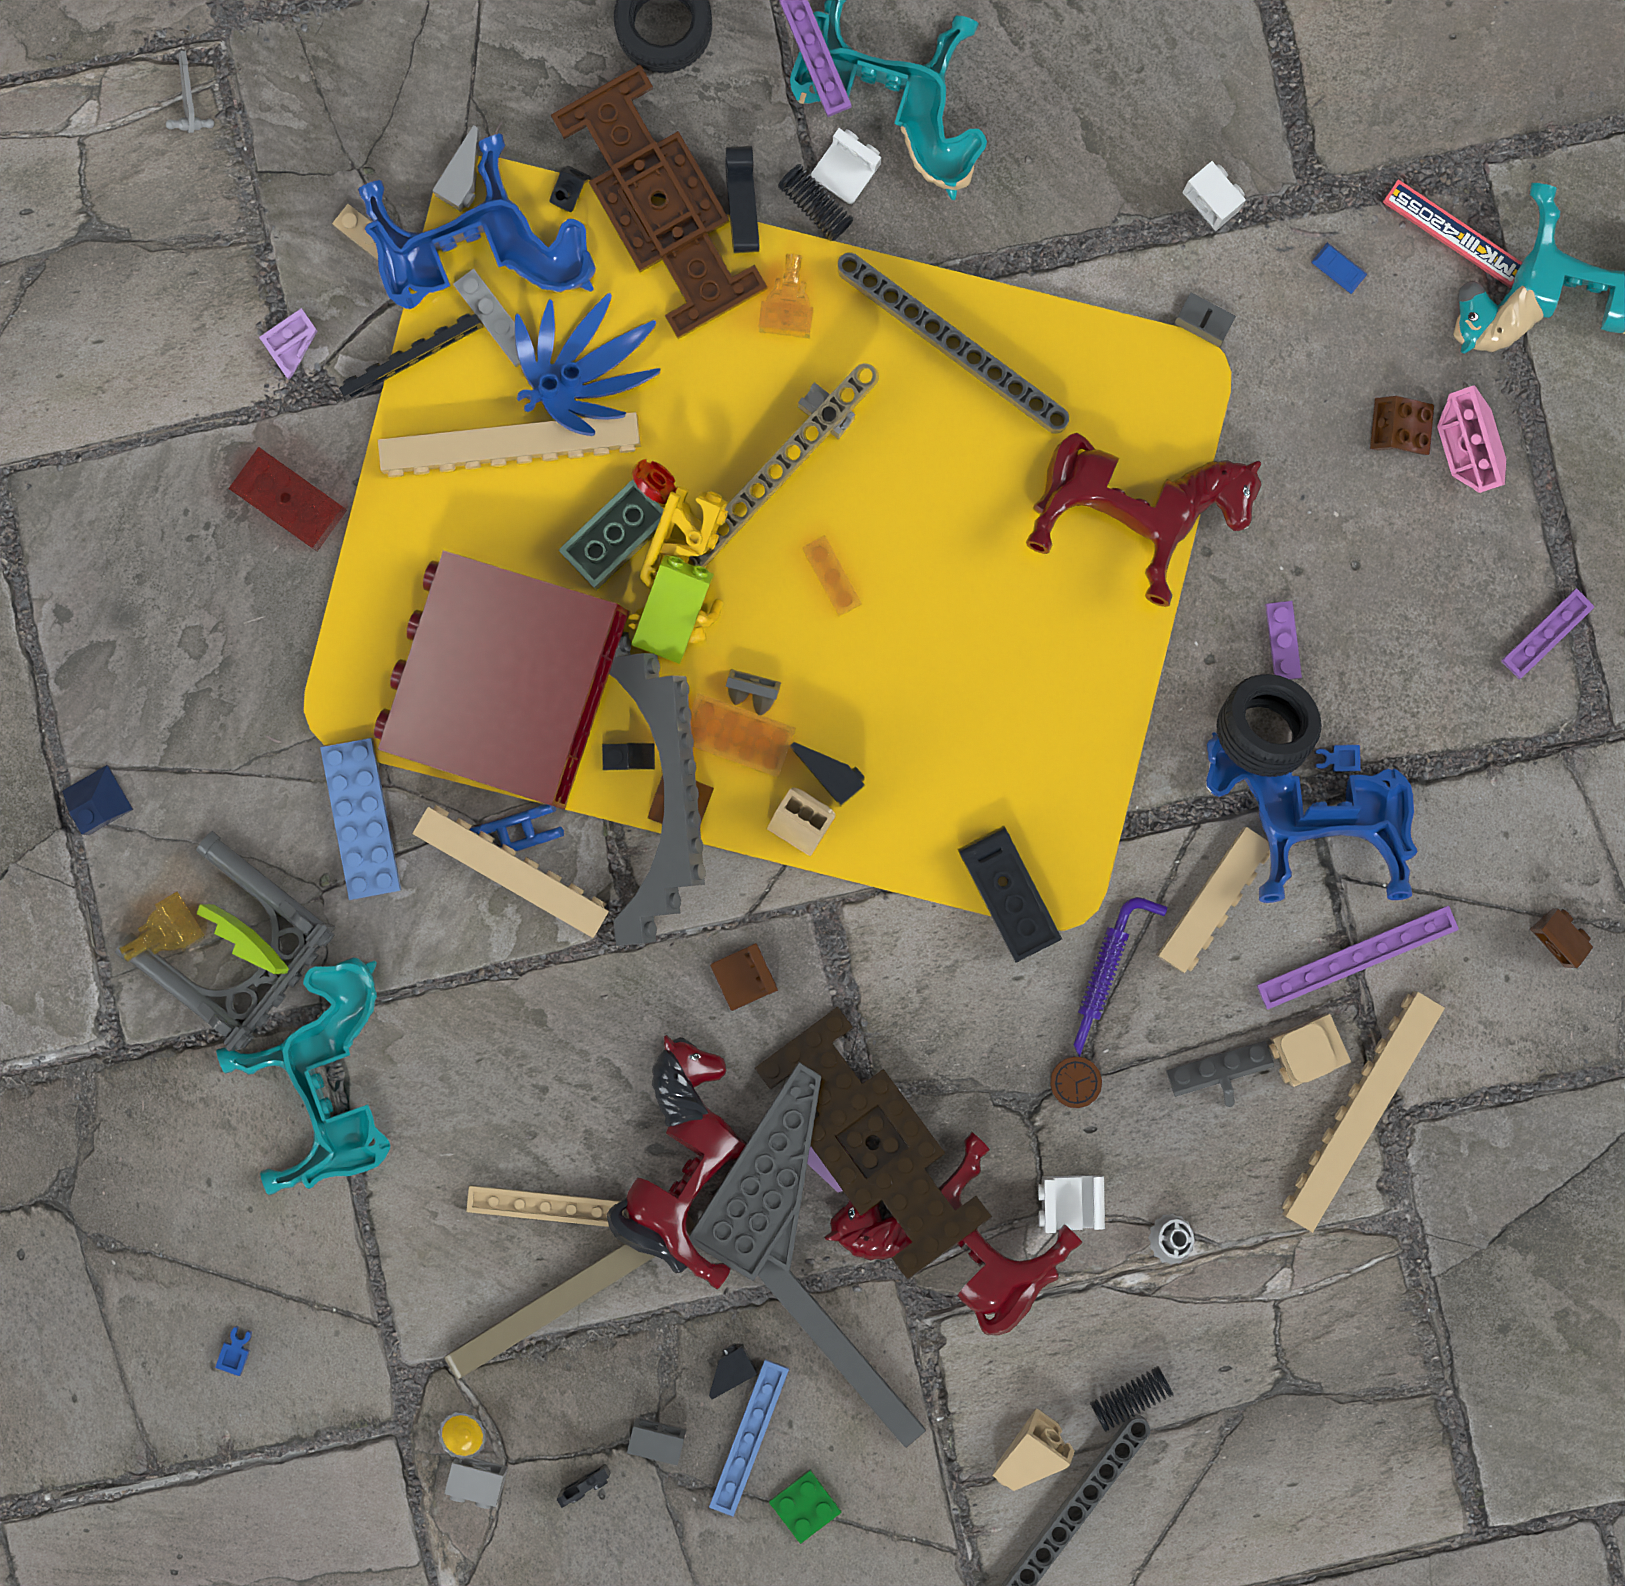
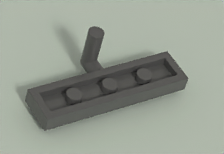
(1220, 1070)

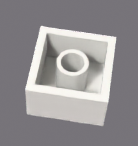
(1214, 195)

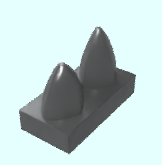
(763, 690)

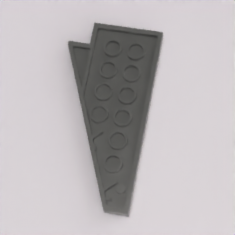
(761, 1196)

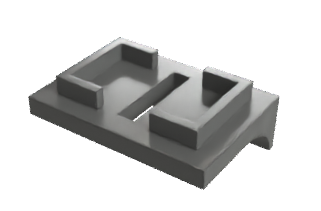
(1194, 312)

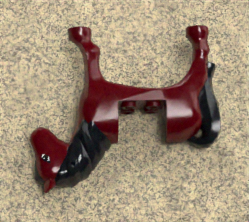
(659, 1217)

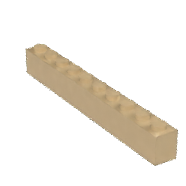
(504, 444)
(1362, 1111)

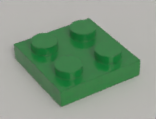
(805, 1506)

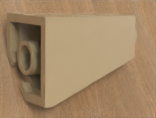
(1034, 1453)

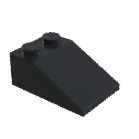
(834, 775)

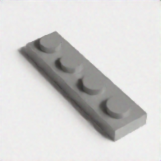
(489, 312)

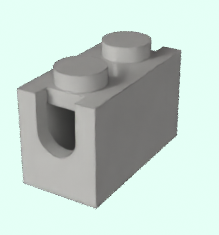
(814, 399)

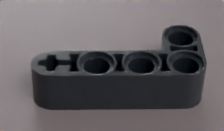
(742, 199)

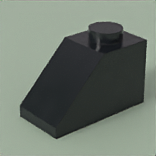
(732, 1370)

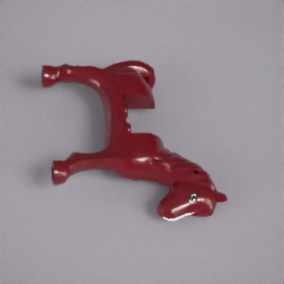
(1084, 482)
(999, 1287)

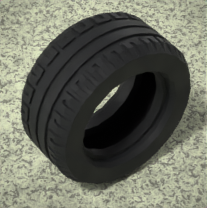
(666, 57)
(1282, 697)

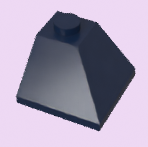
(96, 801)

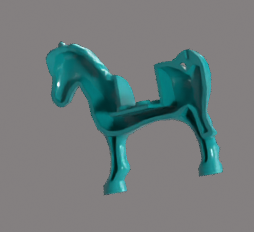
(338, 1141)

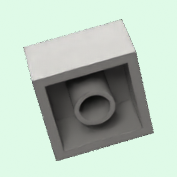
(476, 1482)

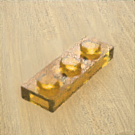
(831, 576)

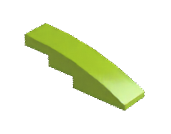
(247, 942)

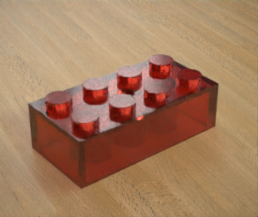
(307, 515)

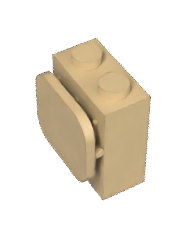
(801, 820)
(1309, 1050)

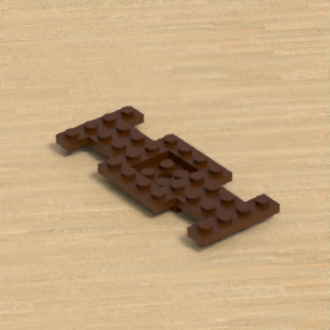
(676, 228)

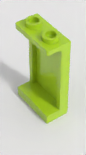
(672, 608)

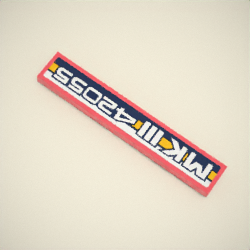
(1453, 233)

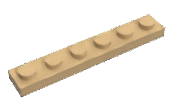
(539, 1205)

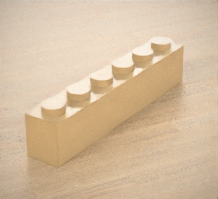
(1214, 900)

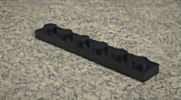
(402, 360)

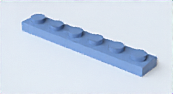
(749, 1437)

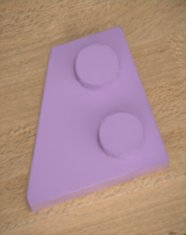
(290, 341)

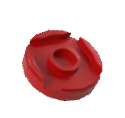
(654, 480)

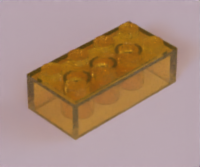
(740, 735)

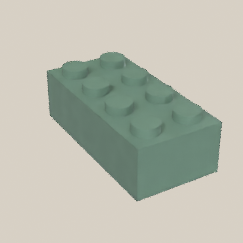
(613, 535)

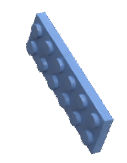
(360, 818)

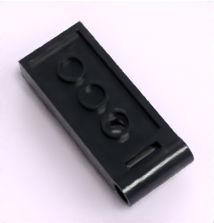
(1018, 905)

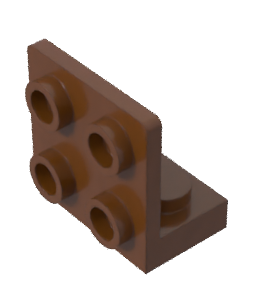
(1402, 425)
(744, 977)

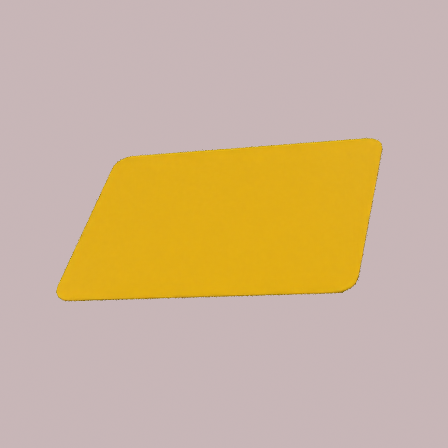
(975, 669)

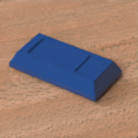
(1339, 268)

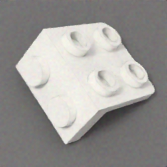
(847, 166)

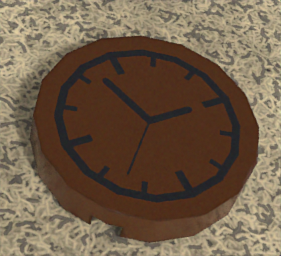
(1076, 1082)

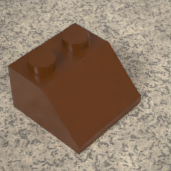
(1562, 938)

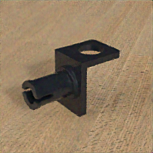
(568, 188)

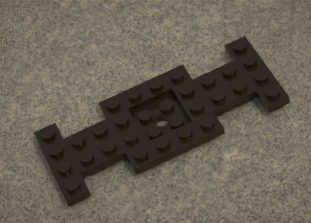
(893, 1170)

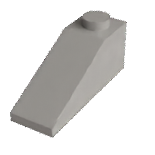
(459, 178)

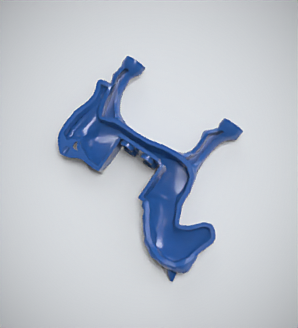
(413, 259)
(1370, 812)

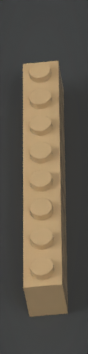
(510, 871)

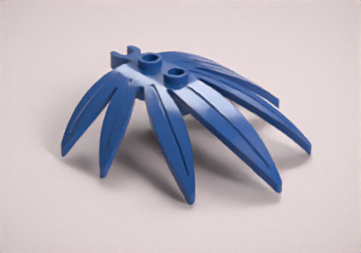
(563, 381)

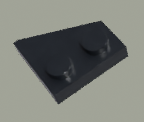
(577, 1489)

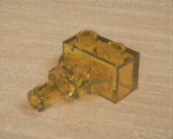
(787, 309)
(169, 926)

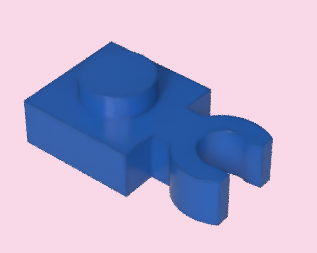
(1342, 757)
(234, 1356)

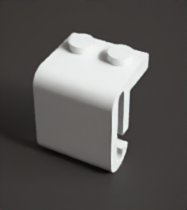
(1072, 1201)

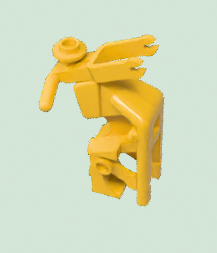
(699, 539)

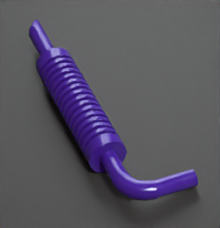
(1106, 966)

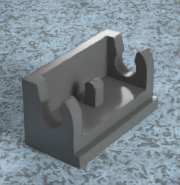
(656, 1441)

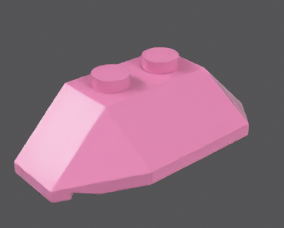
(1472, 441)

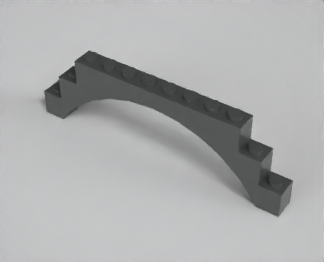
(680, 848)

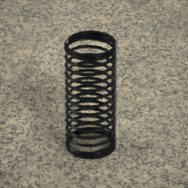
(792, 179)
(1099, 1411)

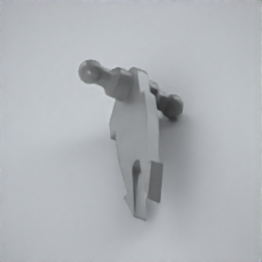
(190, 122)

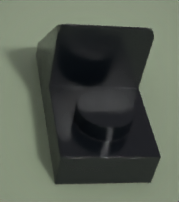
(628, 756)

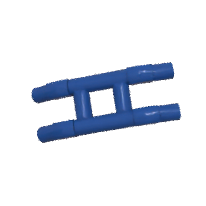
(525, 819)

